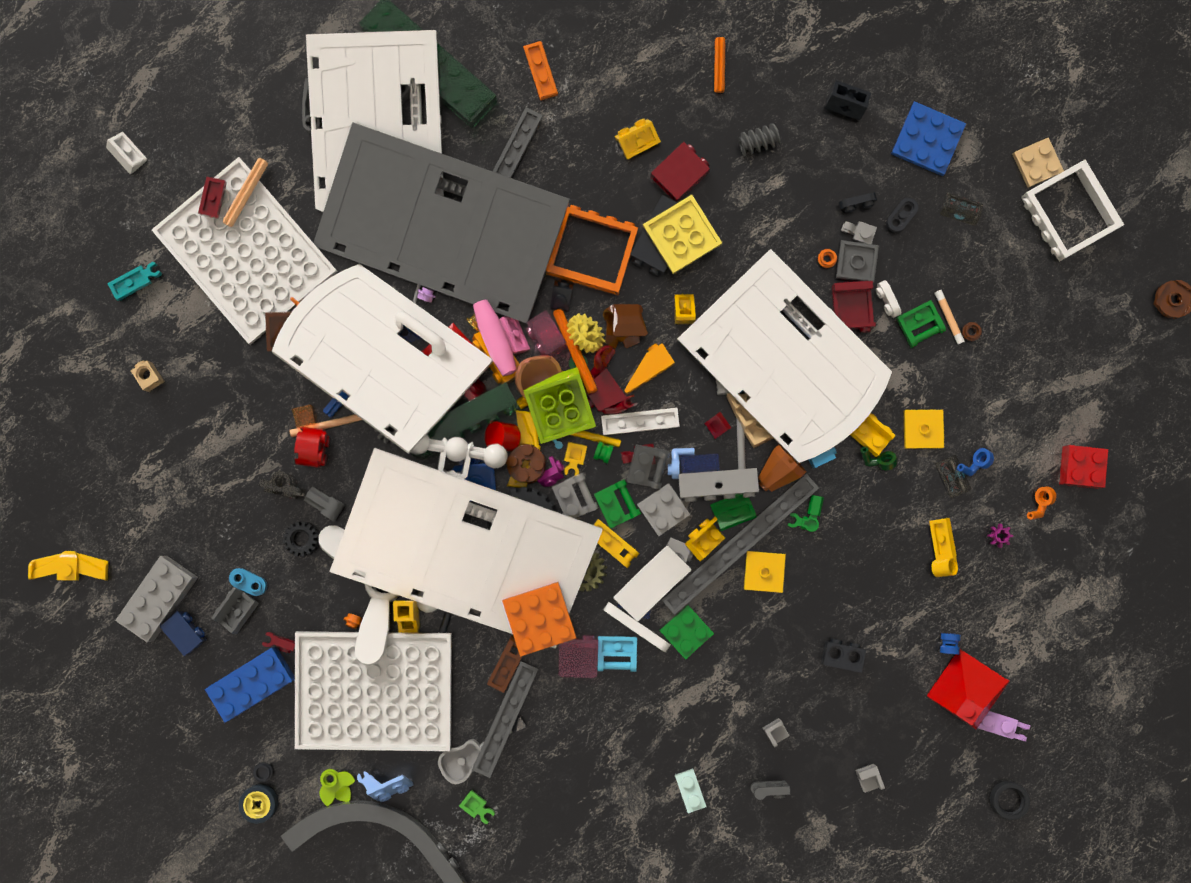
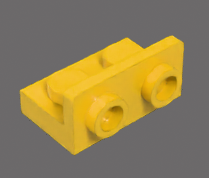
(637, 138)
(873, 435)
(705, 539)

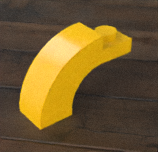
(407, 616)

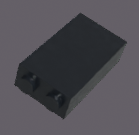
(645, 251)

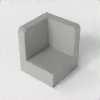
(775, 732)
(869, 778)

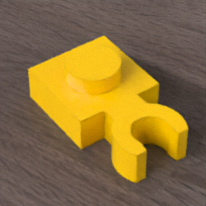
(574, 455)

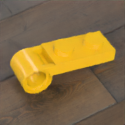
(944, 548)

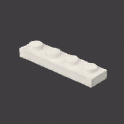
(640, 421)

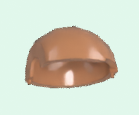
(534, 371)

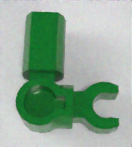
(809, 523)

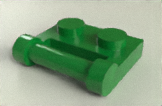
(918, 317)
(610, 505)

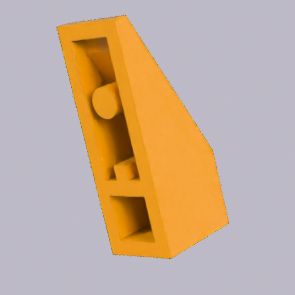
(653, 364)

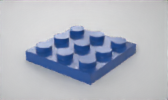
(928, 138)

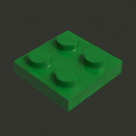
(686, 632)

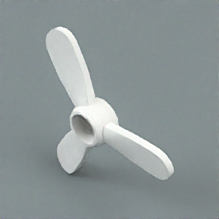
(375, 623)

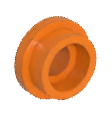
(833, 258)
(353, 621)

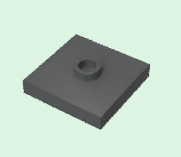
(857, 261)

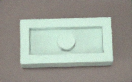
(690, 790)

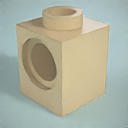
(154, 379)

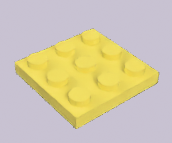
(682, 234)

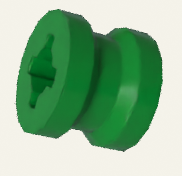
(603, 452)

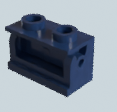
(183, 632)

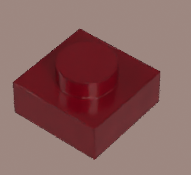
(717, 425)

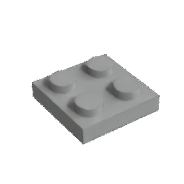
(663, 509)

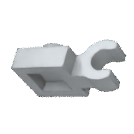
(861, 232)

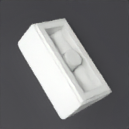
(126, 152)

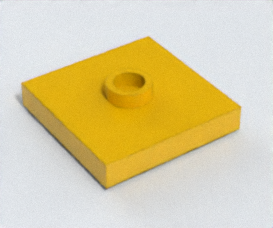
(923, 429)
(764, 571)

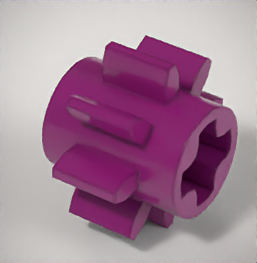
(1006, 535)

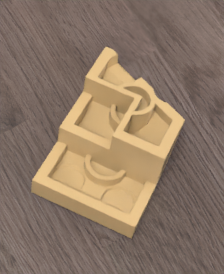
(753, 430)

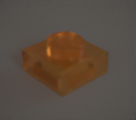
(304, 416)

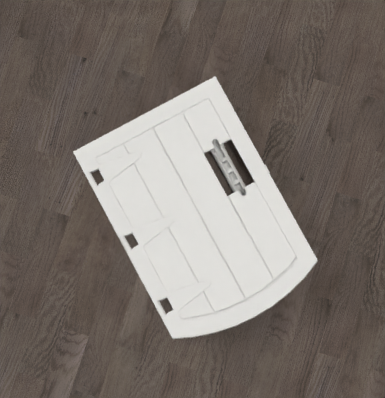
(362, 84)
(352, 345)
(795, 385)

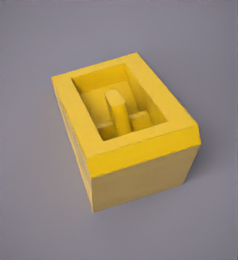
(684, 309)

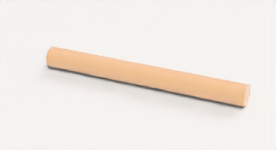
(329, 424)

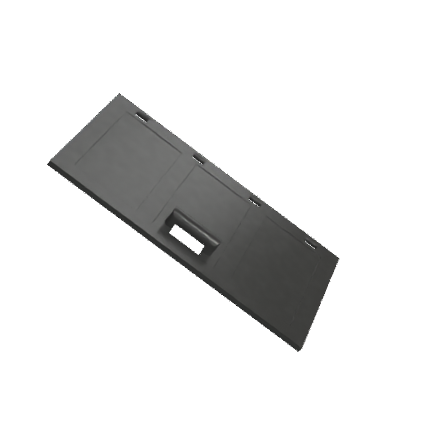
(486, 245)

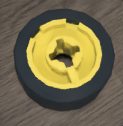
(268, 806)

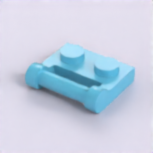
(617, 647)

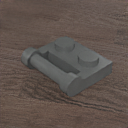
(642, 463)
(767, 788)

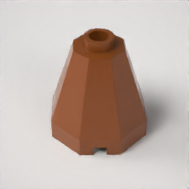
(780, 470)

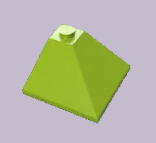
(559, 406)

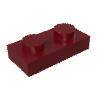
(212, 197)
(475, 390)

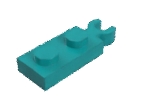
(133, 281)

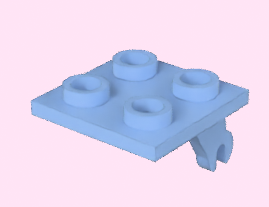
(383, 791)

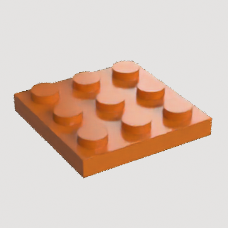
(539, 619)

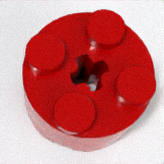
(311, 447)

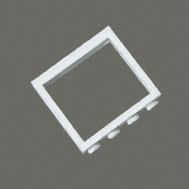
(1098, 197)

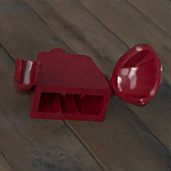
(609, 396)

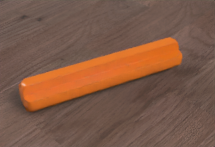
(719, 69)

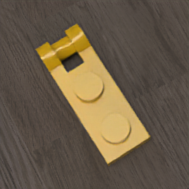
(614, 544)

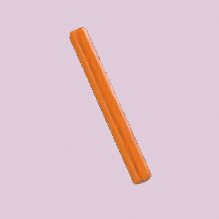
(575, 352)

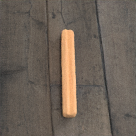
(245, 192)

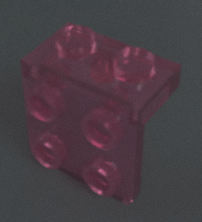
(579, 657)

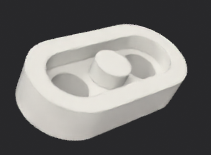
(891, 305)

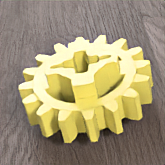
(585, 333)

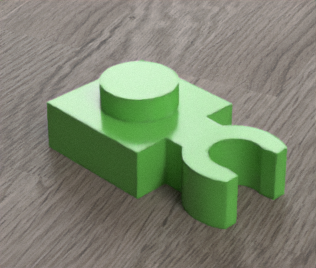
(474, 805)

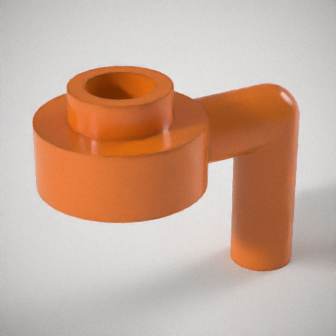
(1040, 497)

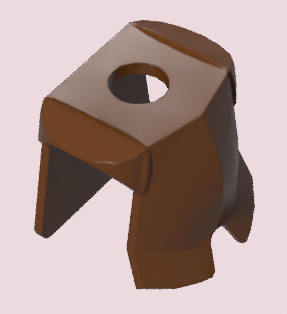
(624, 324)

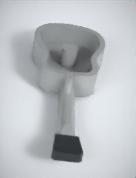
(458, 762)

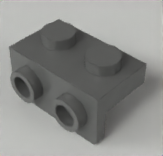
(235, 610)

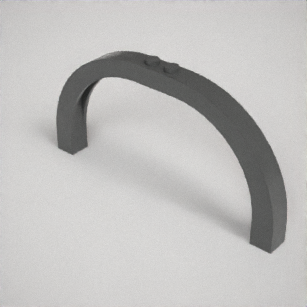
(383, 814)

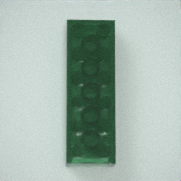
(473, 415)

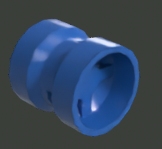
(950, 639)

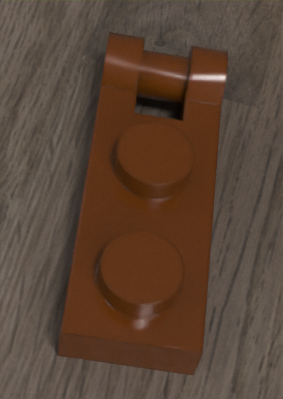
(505, 667)

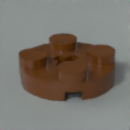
(1164, 302)
(527, 453)

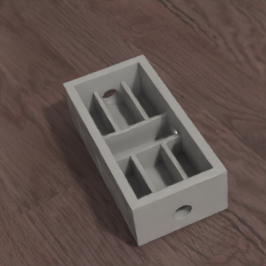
(704, 484)
(156, 598)

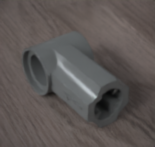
(327, 505)

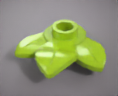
(338, 788)

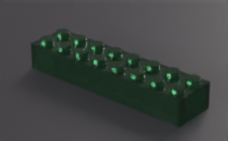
(457, 85)

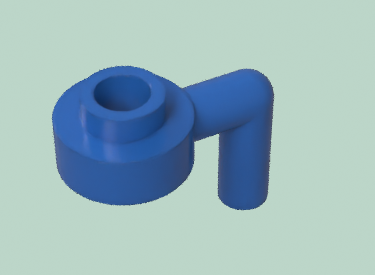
(978, 459)

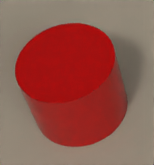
(504, 434)

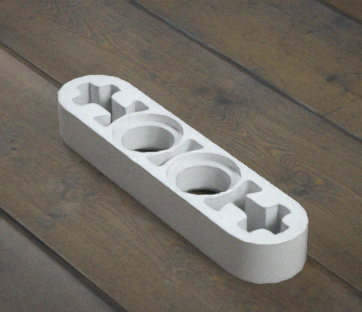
(637, 627)

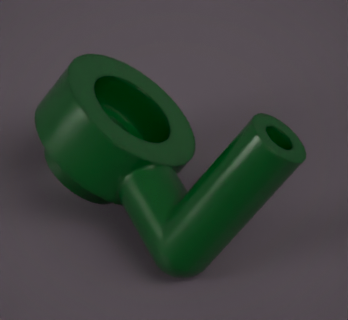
(886, 460)

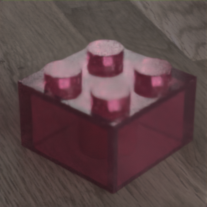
(546, 335)

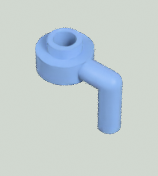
(673, 469)

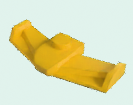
(528, 436)
(68, 566)

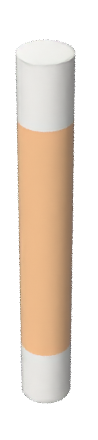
(949, 317)

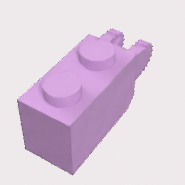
(1003, 725)

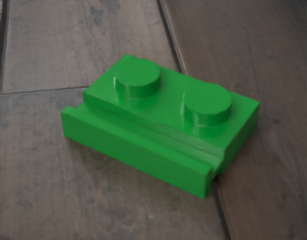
(733, 511)

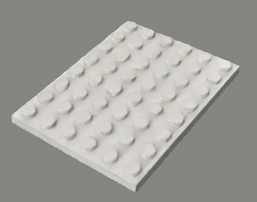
(246, 265)
(380, 706)

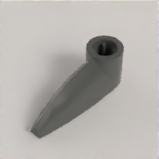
(306, 119)

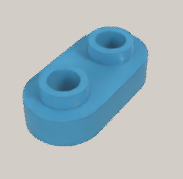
(247, 582)

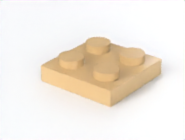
(1038, 162)

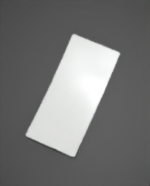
(652, 583)

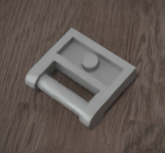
(568, 499)

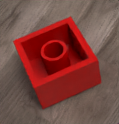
(1083, 466)

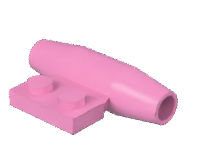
(501, 337)

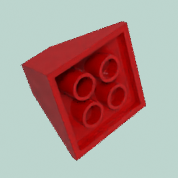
(968, 689)

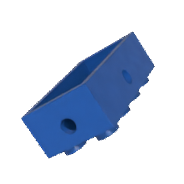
(250, 684)

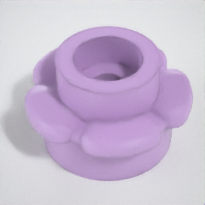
(426, 294)

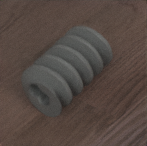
(759, 138)

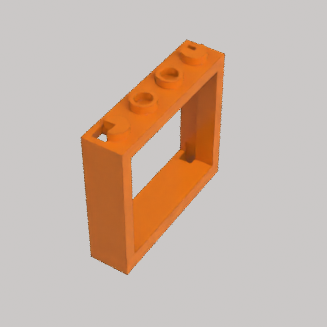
(585, 280)

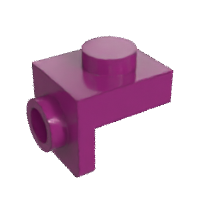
(553, 474)

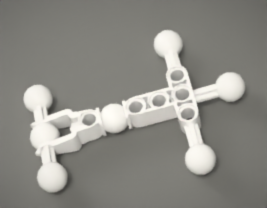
(458, 450)

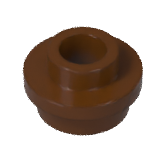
(977, 331)

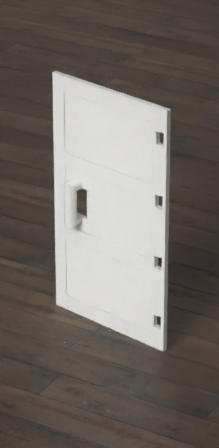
(412, 536)

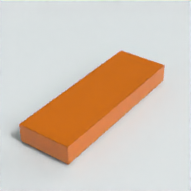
(540, 70)

